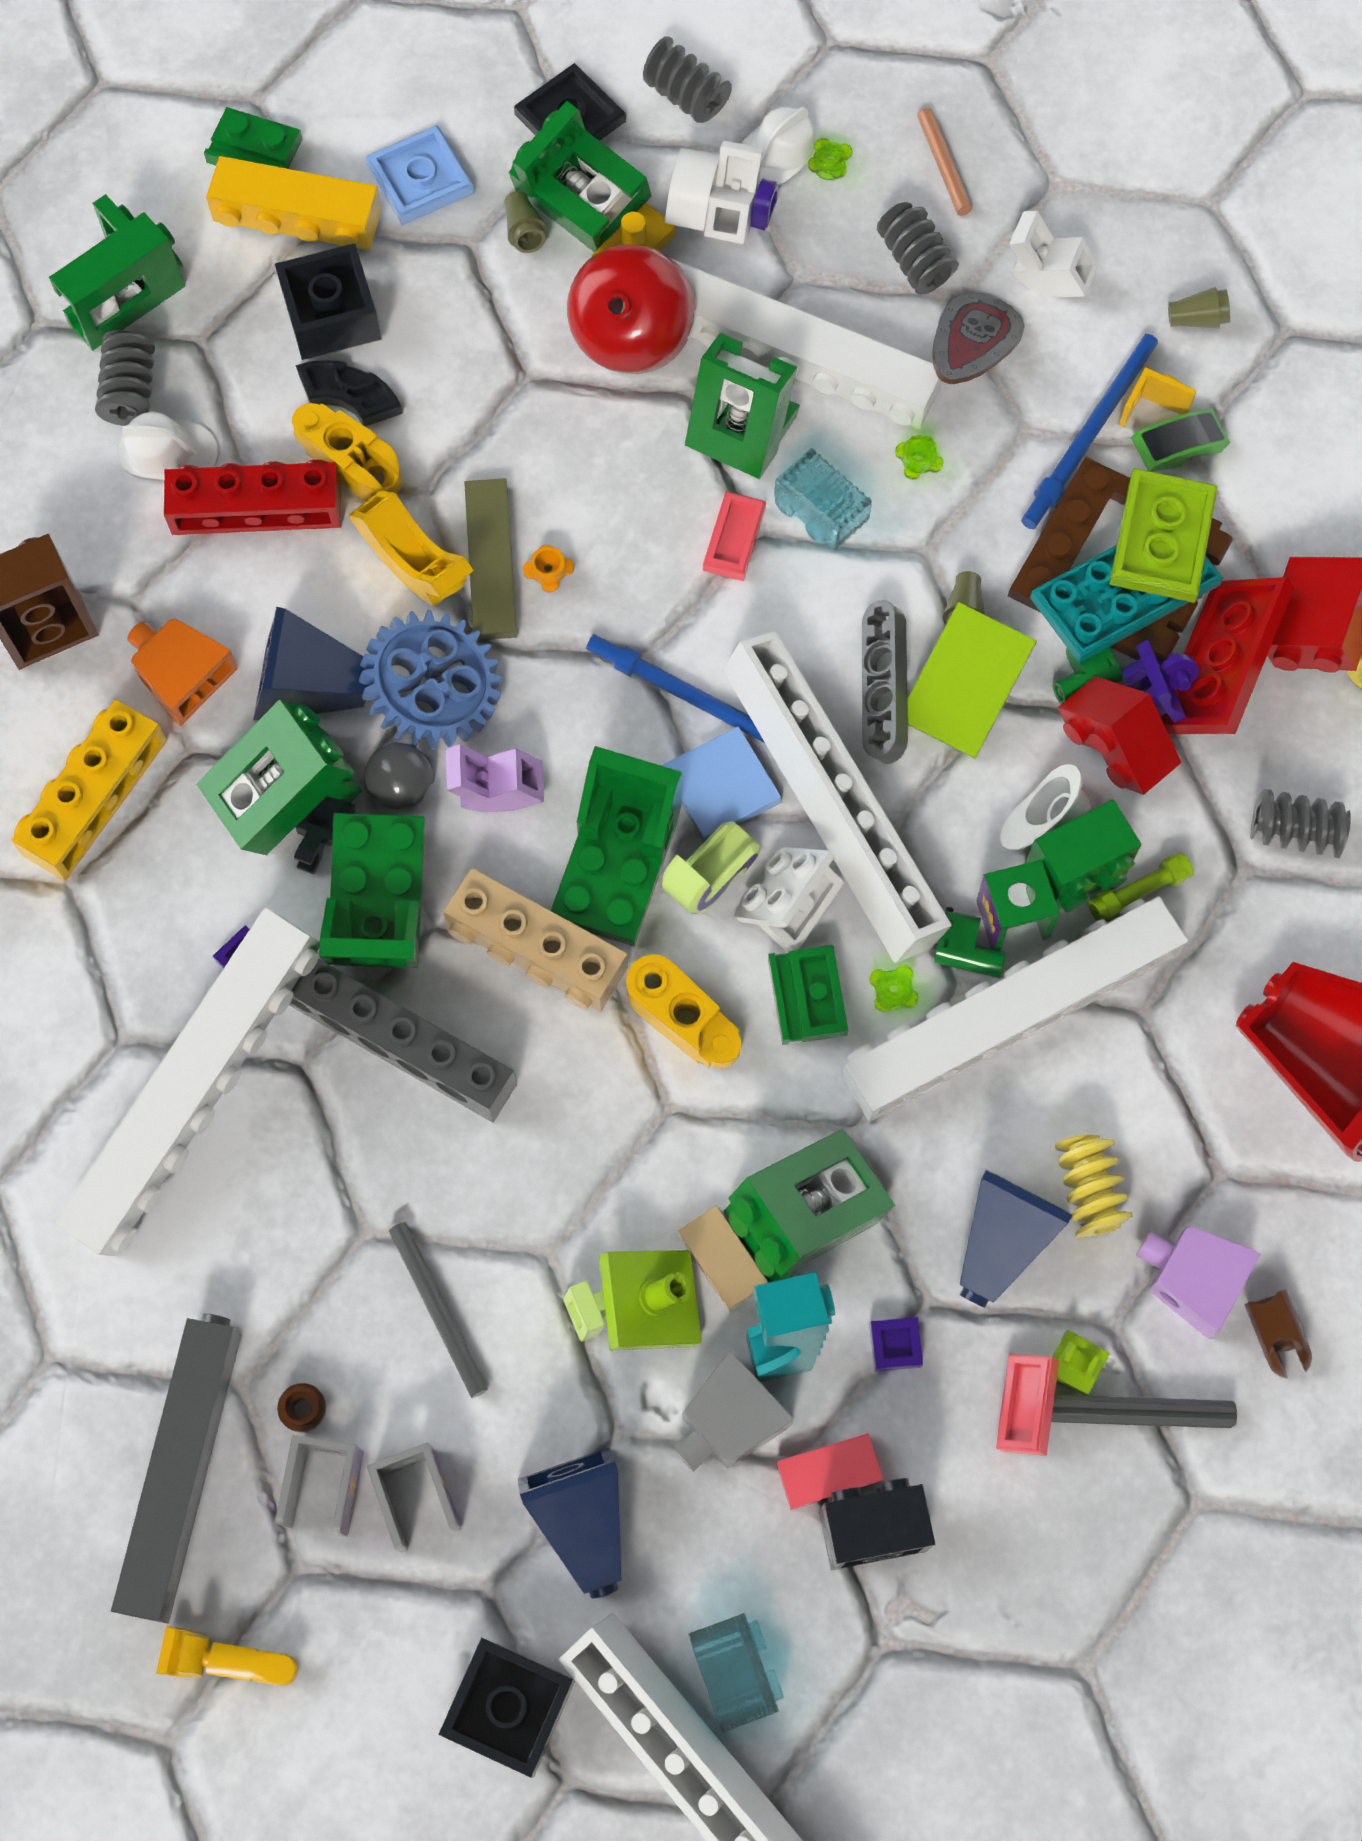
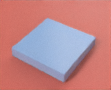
(419, 175)
(723, 783)

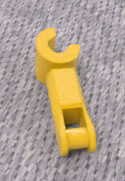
(188, 1653)

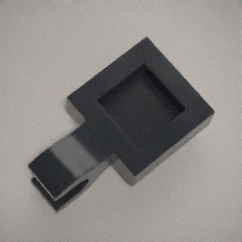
(318, 831)

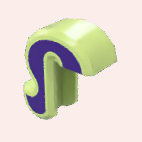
(711, 868)

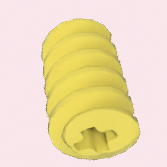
(1092, 1184)

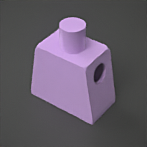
(1198, 1275)

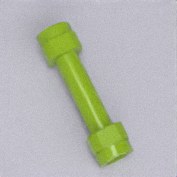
(1171, 871)

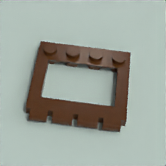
(1068, 532)

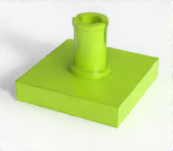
(650, 1299)

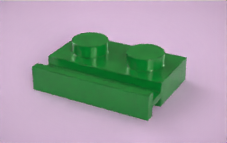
(253, 140)
(808, 994)

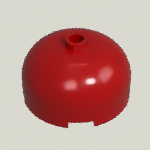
(655, 311)

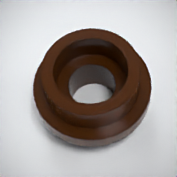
(291, 1397)

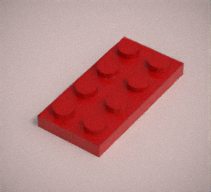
(1230, 652)

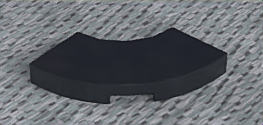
(349, 388)

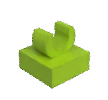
(1079, 1362)

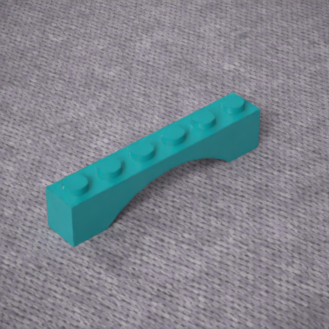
(791, 1327)

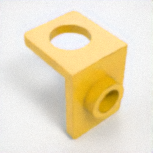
(1162, 390)

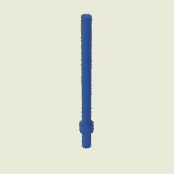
(1051, 488)
(630, 661)

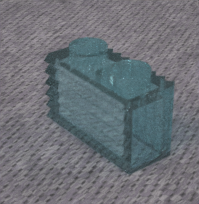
(821, 500)
(734, 1671)

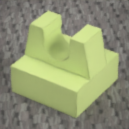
(585, 1310)

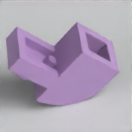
(494, 782)

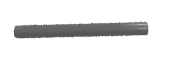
(438, 1310)

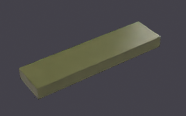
(490, 559)

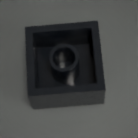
(328, 301)
(876, 1525)
(507, 1707)

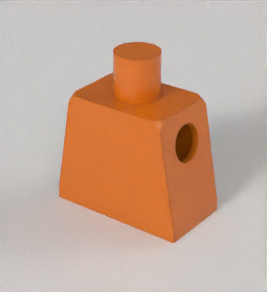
(179, 666)

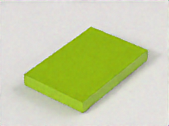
(1163, 535)
(967, 680)

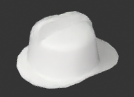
(787, 142)
(161, 443)
(1048, 807)

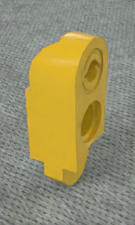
(324, 430)
(709, 1039)

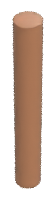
(944, 162)

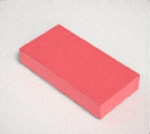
(734, 536)
(1027, 1404)
(832, 1468)

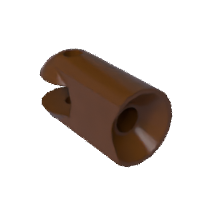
(1279, 1330)

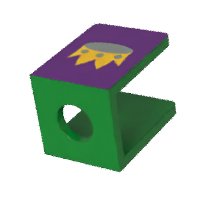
(1001, 914)

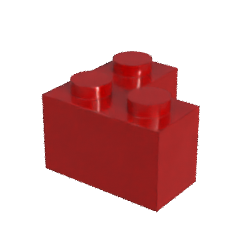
(1124, 730)

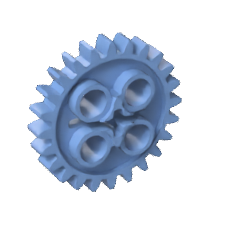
(409, 647)

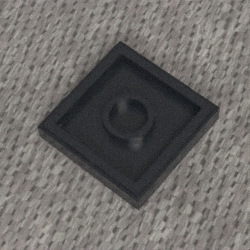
(596, 108)

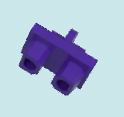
(1164, 677)

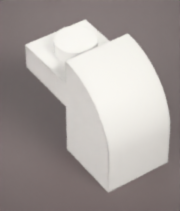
(690, 188)
(734, 192)
(1048, 263)

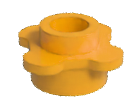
(548, 556)

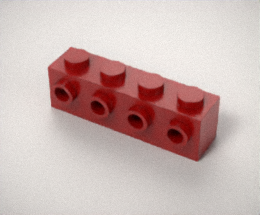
(252, 497)

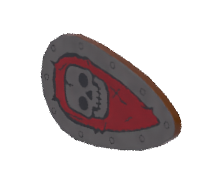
(974, 336)

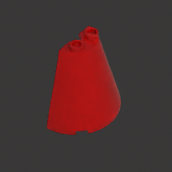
(1314, 1044)

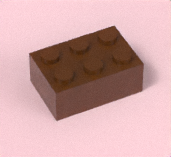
(39, 603)

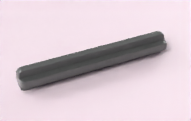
(1144, 1411)

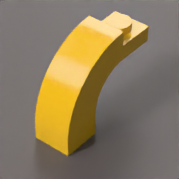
(408, 550)

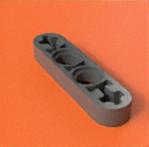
(877, 683)

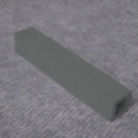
(177, 1469)

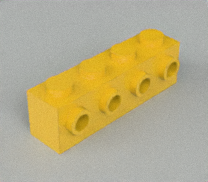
(294, 203)
(88, 789)

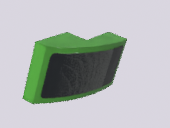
(1179, 438)

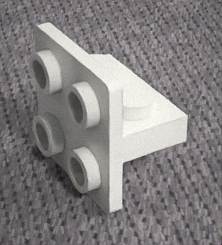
(791, 895)

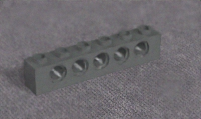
(404, 1040)

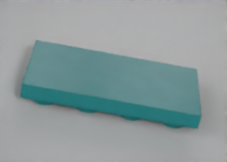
(1096, 615)

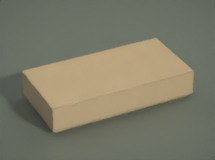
(722, 1257)

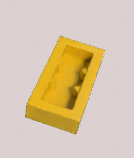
(642, 228)

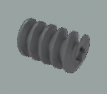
(684, 82)
(917, 247)
(124, 376)
(1301, 822)

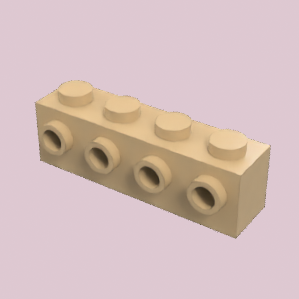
(535, 940)

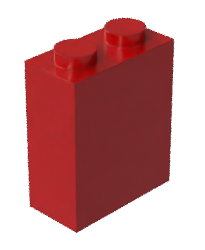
(1322, 616)

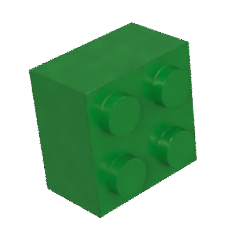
(1087, 854)

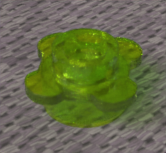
(829, 168)
(922, 446)
(887, 1000)

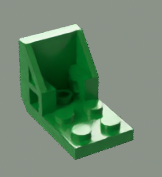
(620, 846)
(374, 892)

